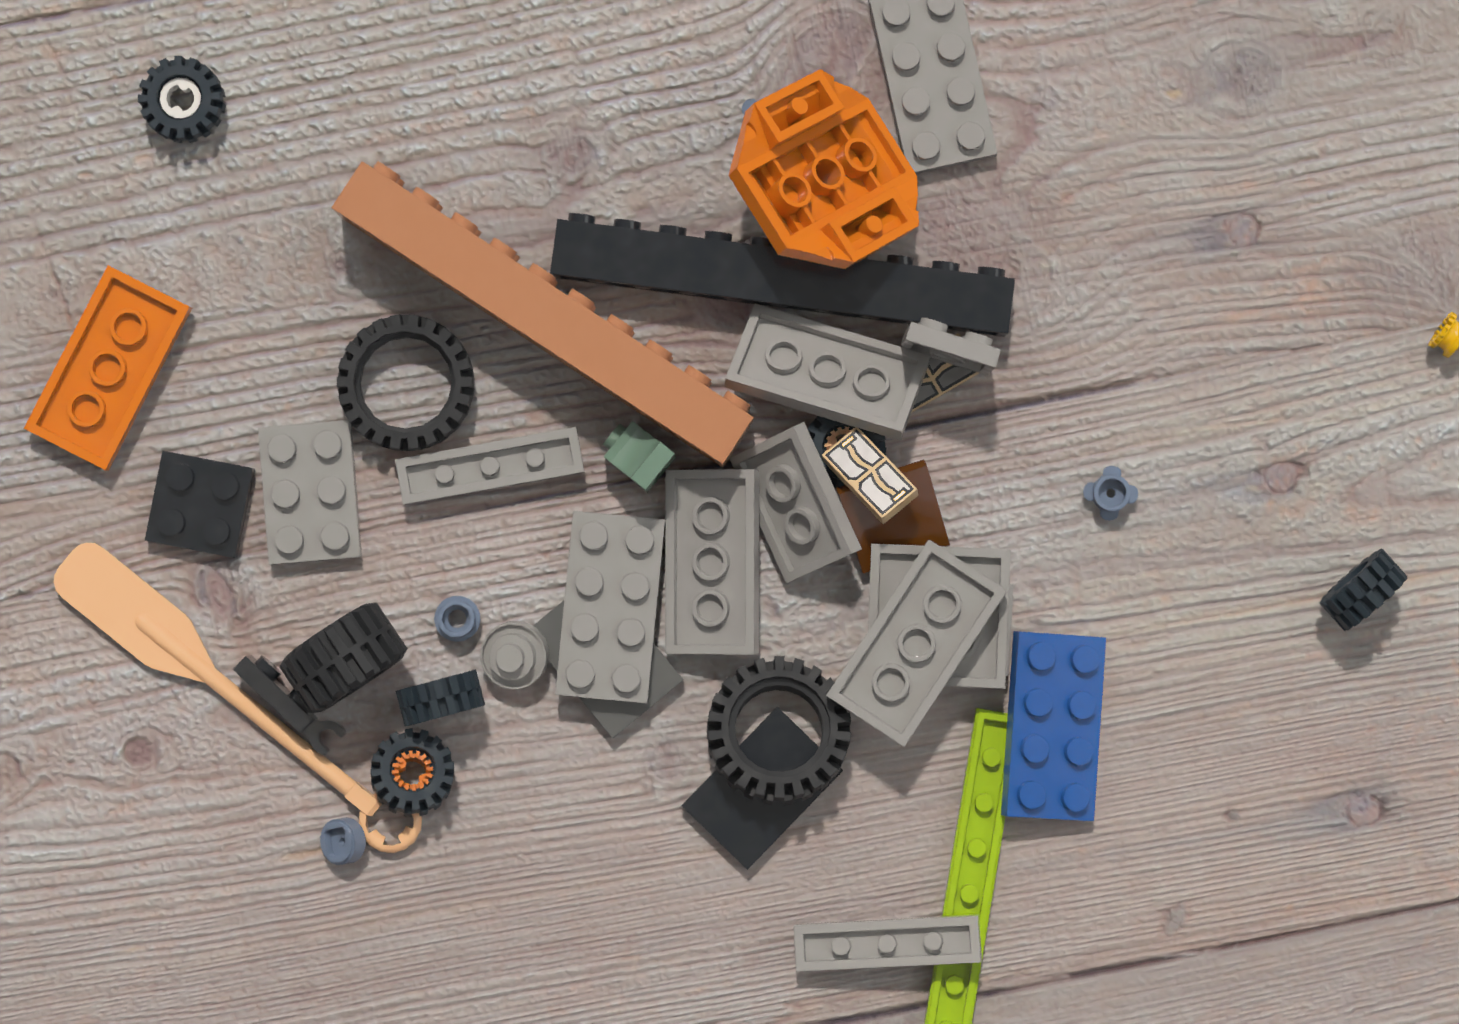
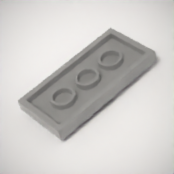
(933, 82)
(827, 371)
(712, 562)
(610, 607)
(916, 643)

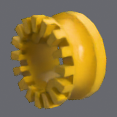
(1448, 337)

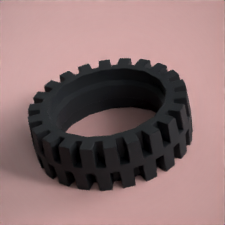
(360, 351)

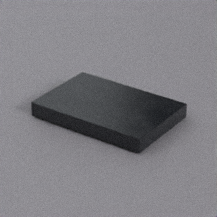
(747, 825)

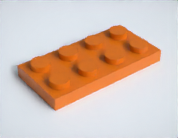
(108, 368)

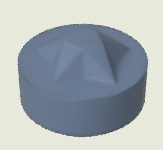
(342, 841)

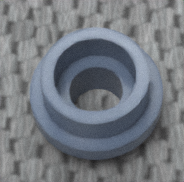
(443, 623)

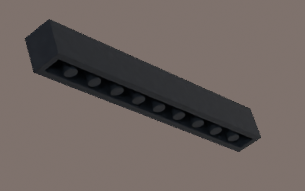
(758, 275)

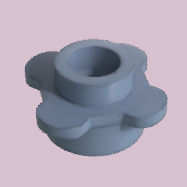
(1123, 495)

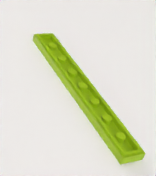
(972, 864)

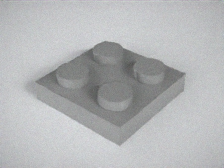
(969, 351)

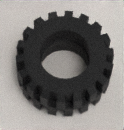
(343, 657)

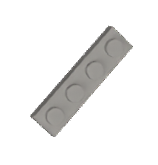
(489, 466)
(887, 943)

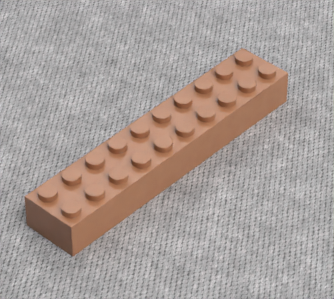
(543, 314)

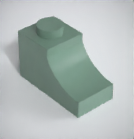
(638, 455)

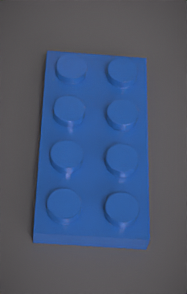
(1053, 726)

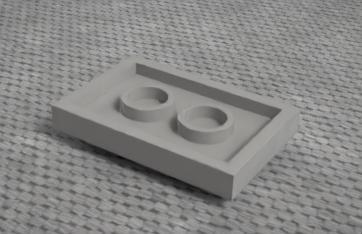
(309, 492)
(798, 504)

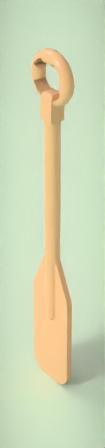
(169, 642)

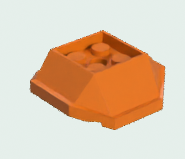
(823, 173)

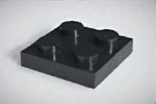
(199, 504)

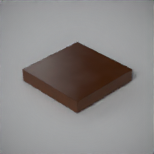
(910, 526)

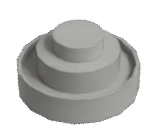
(514, 655)

